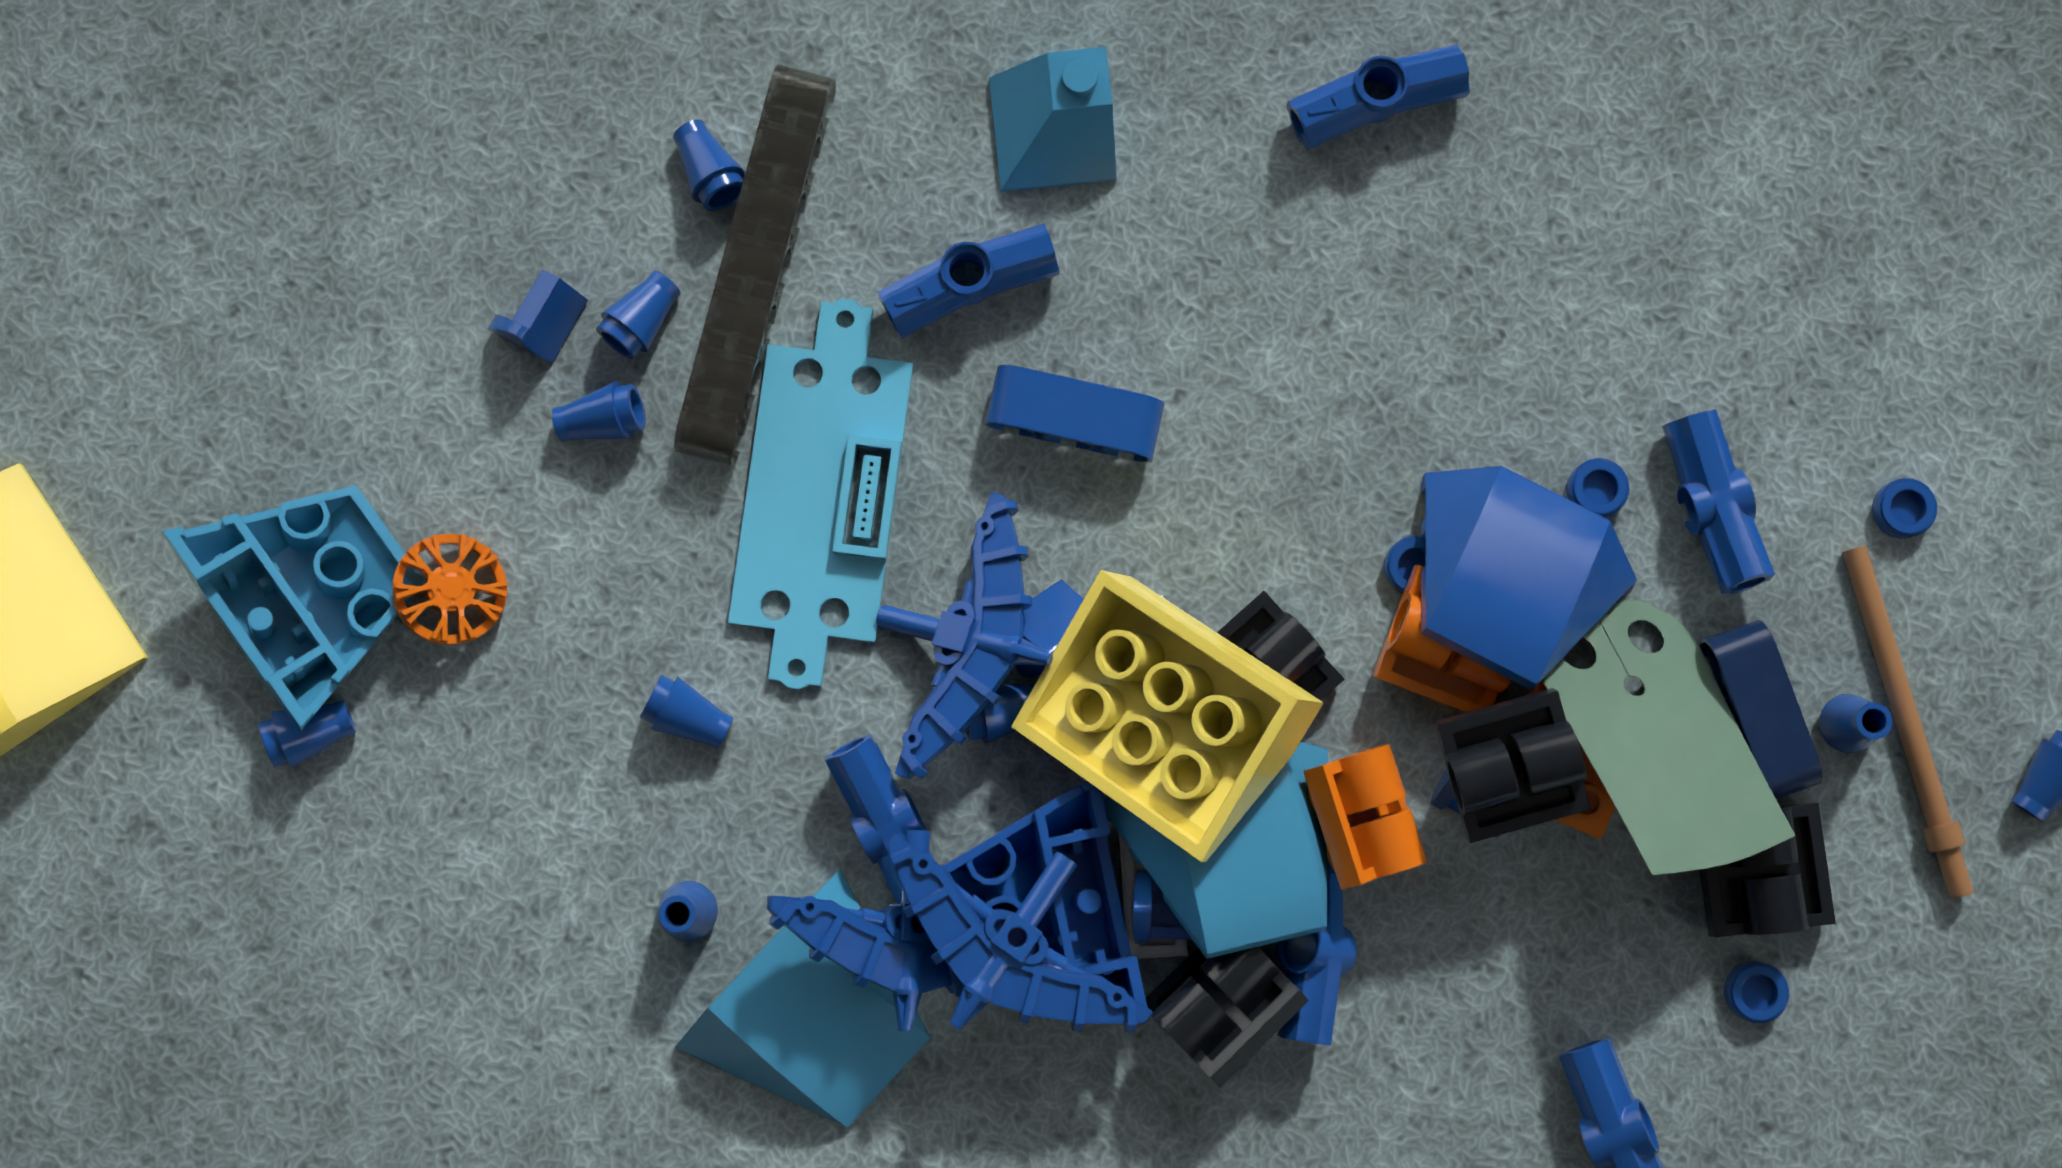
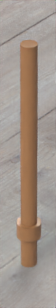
(1941, 833)

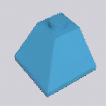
(1054, 121)

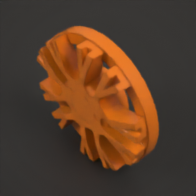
(449, 589)

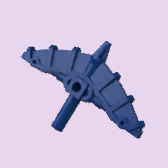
(972, 640)
(870, 943)
(1002, 952)

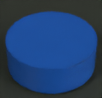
(1598, 486)
(1904, 508)
(1401, 560)
(1756, 992)

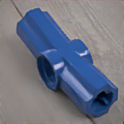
(1412, 82)
(933, 294)
(1718, 502)
(875, 802)
(1315, 968)
(1612, 1120)

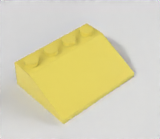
(55, 618)
(1164, 714)

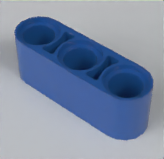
(1075, 410)

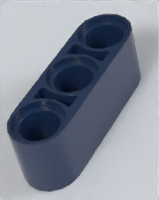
(1764, 706)

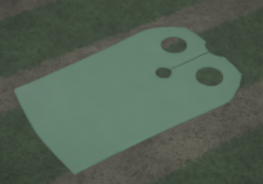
(1671, 753)

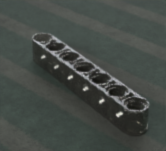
(752, 265)

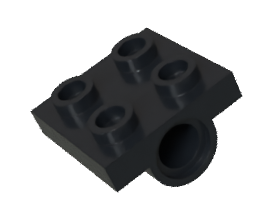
(1282, 645)
(1513, 765)
(1776, 888)
(1224, 1008)

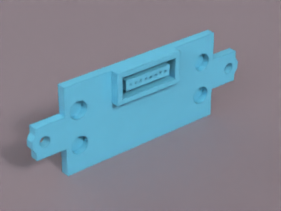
(804, 490)

